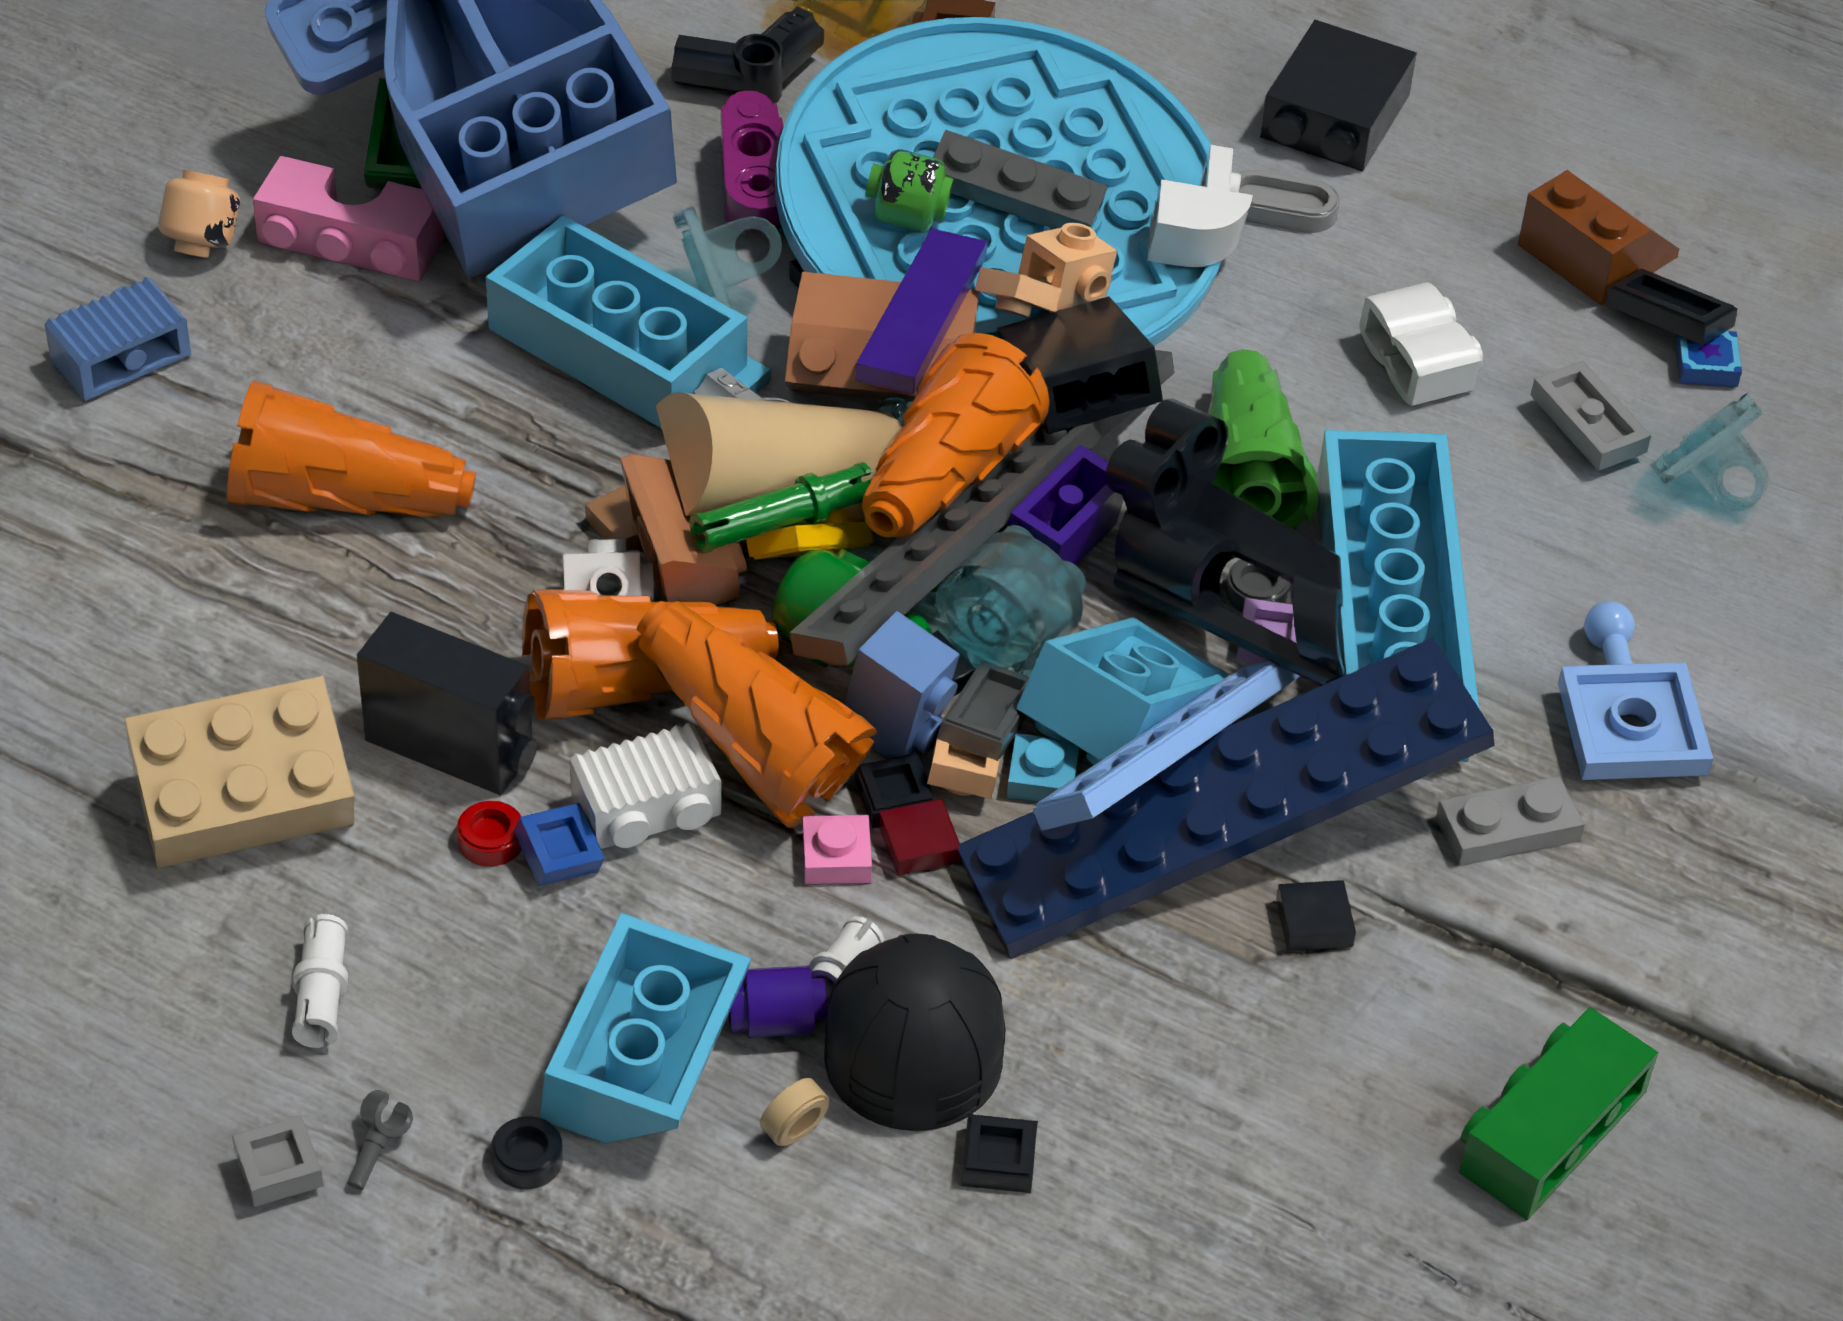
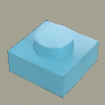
(1040, 766)

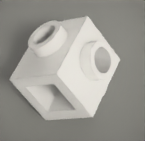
(608, 556)

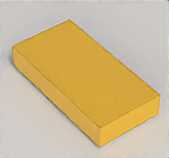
(799, 539)

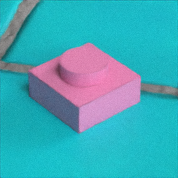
(836, 849)

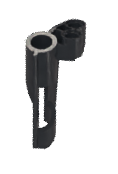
(1187, 529)

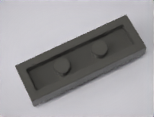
(1018, 183)

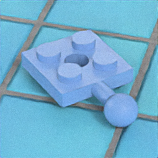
(1655, 692)

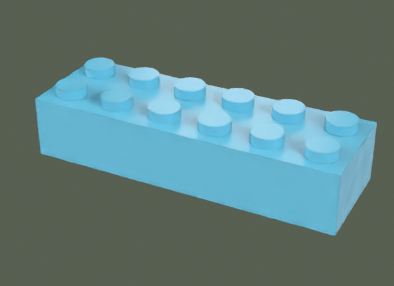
(1395, 527)

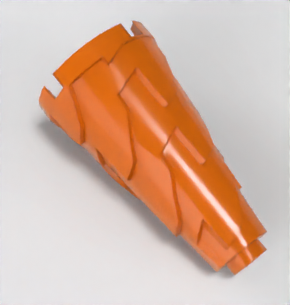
(956, 430)
(312, 457)
(590, 653)
(760, 714)

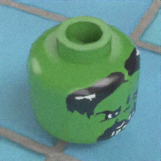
(909, 190)

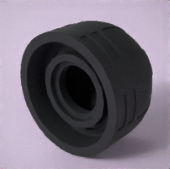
(915, 1033)

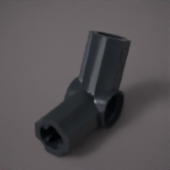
(752, 62)

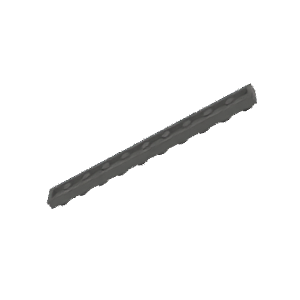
(929, 554)

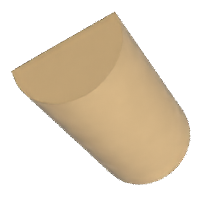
(750, 447)

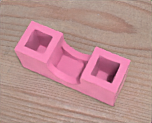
(387, 235)

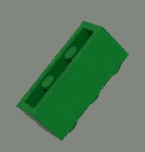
(1556, 1111)

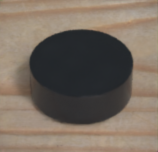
(527, 1152)

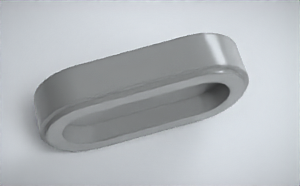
(1289, 201)

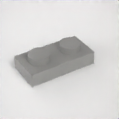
(1590, 415)
(1509, 820)

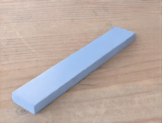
(1162, 745)

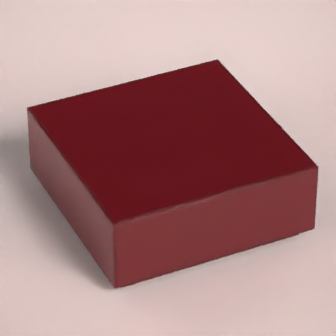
(919, 837)

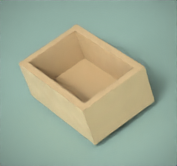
(240, 771)

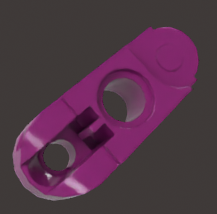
(749, 156)

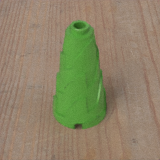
(1264, 446)

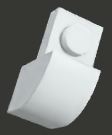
(1199, 222)

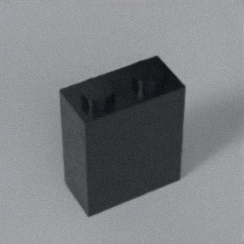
(1338, 95)
(1089, 360)
(446, 703)

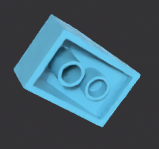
(1112, 685)

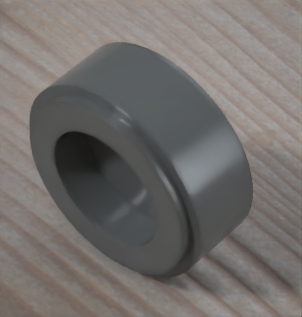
(1254, 583)

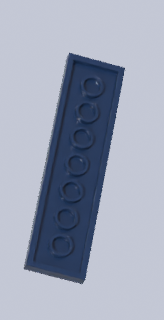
(1230, 797)

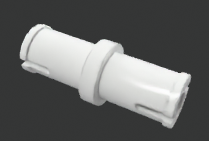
(320, 981)

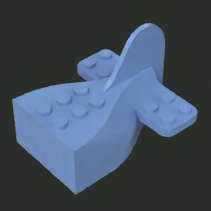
(497, 107)

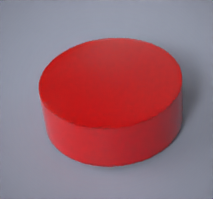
(488, 833)

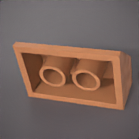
(833, 326)

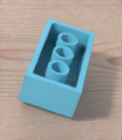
(612, 318)

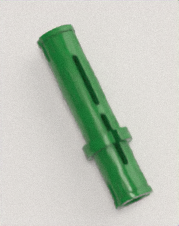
(807, 500)

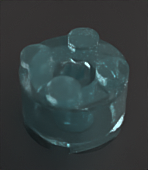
(1010, 600)

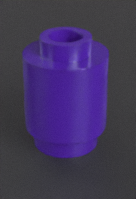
(778, 1002)

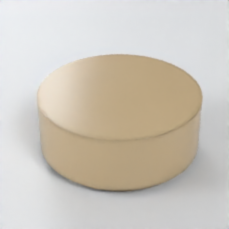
(794, 1112)

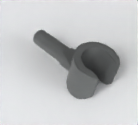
(378, 1133)

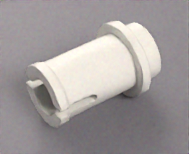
(843, 950)

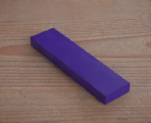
(921, 311)

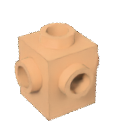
(1071, 261)

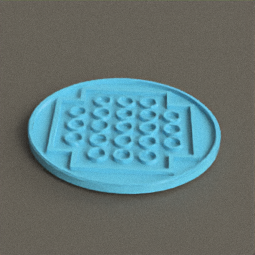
(1011, 89)

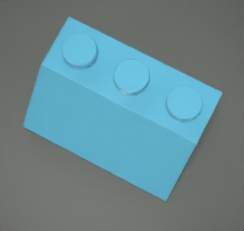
(640, 1033)

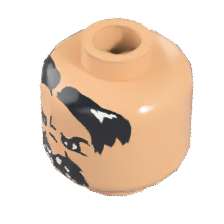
(199, 213)

